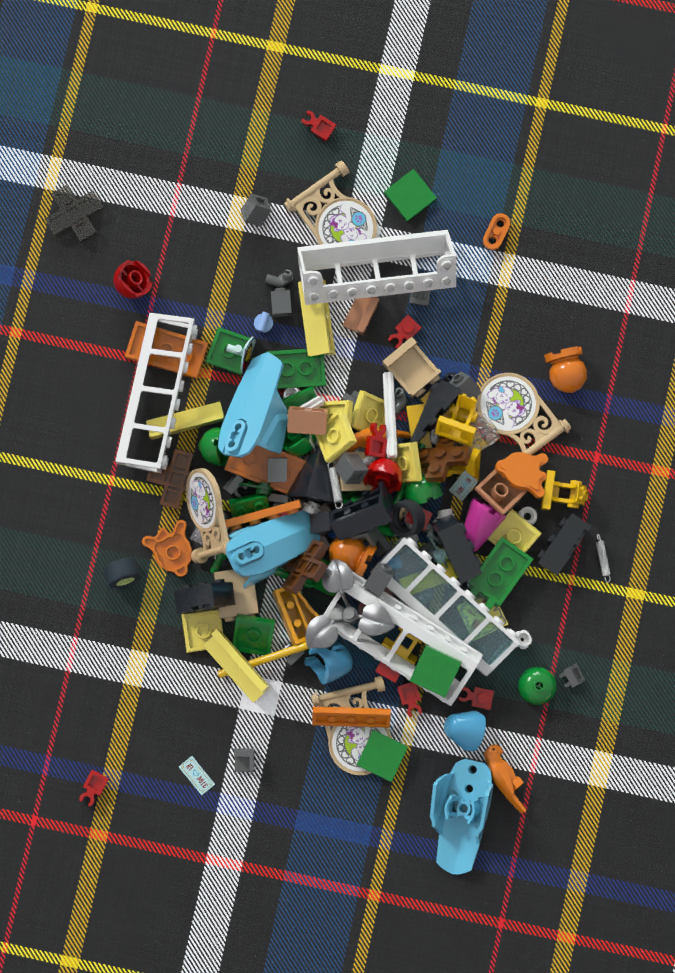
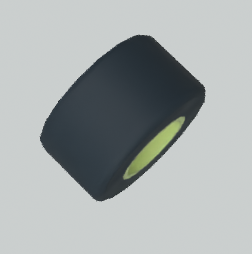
(122, 572)

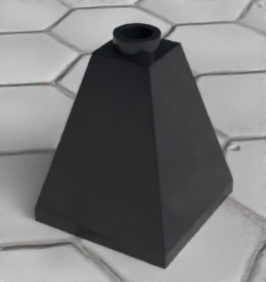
(313, 481)

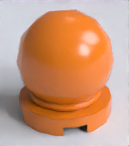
(567, 370)
(352, 553)

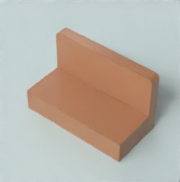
(361, 314)
(307, 420)

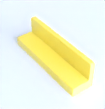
(317, 327)
(189, 419)
(236, 666)

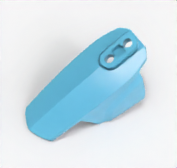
(256, 411)
(274, 543)
(460, 814)

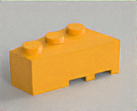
(295, 614)

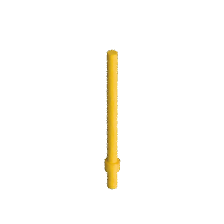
(272, 656)

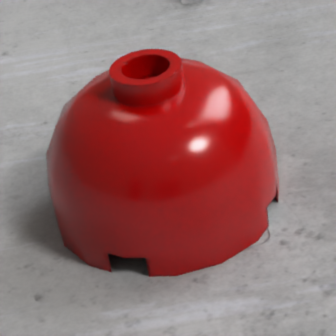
(132, 279)
(386, 471)

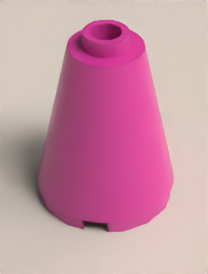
(481, 522)

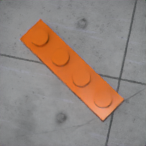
(271, 513)
(351, 717)

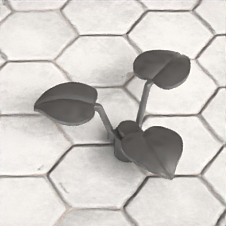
(375, 617)

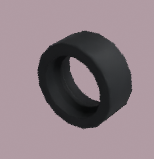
(417, 514)

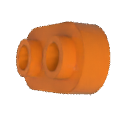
(496, 232)

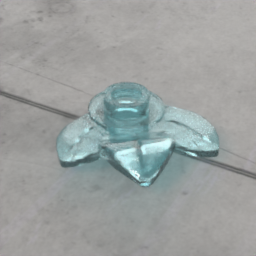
(439, 554)

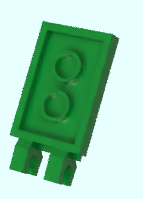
(300, 369)
(499, 573)

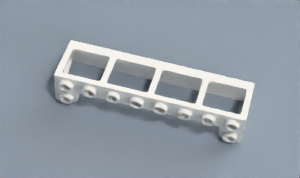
(373, 252)
(138, 387)
(411, 623)

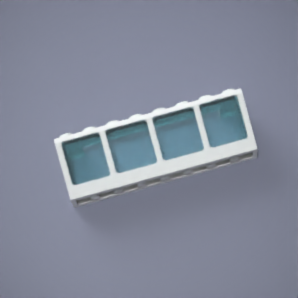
(443, 602)

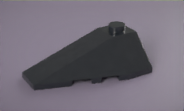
(437, 404)

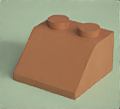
(499, 493)

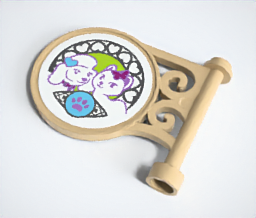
(340, 218)
(513, 407)
(206, 511)
(346, 741)

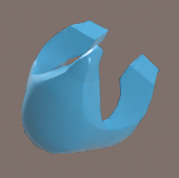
(337, 662)
(466, 729)

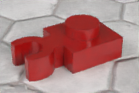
(320, 127)
(406, 329)
(376, 444)
(409, 695)
(480, 697)
(95, 784)

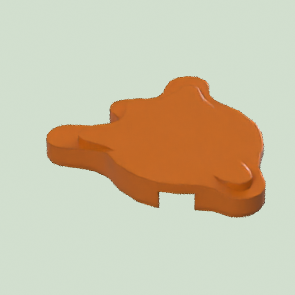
(524, 472)
(172, 549)

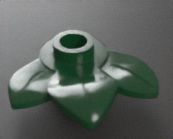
(261, 488)

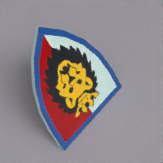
(245, 353)

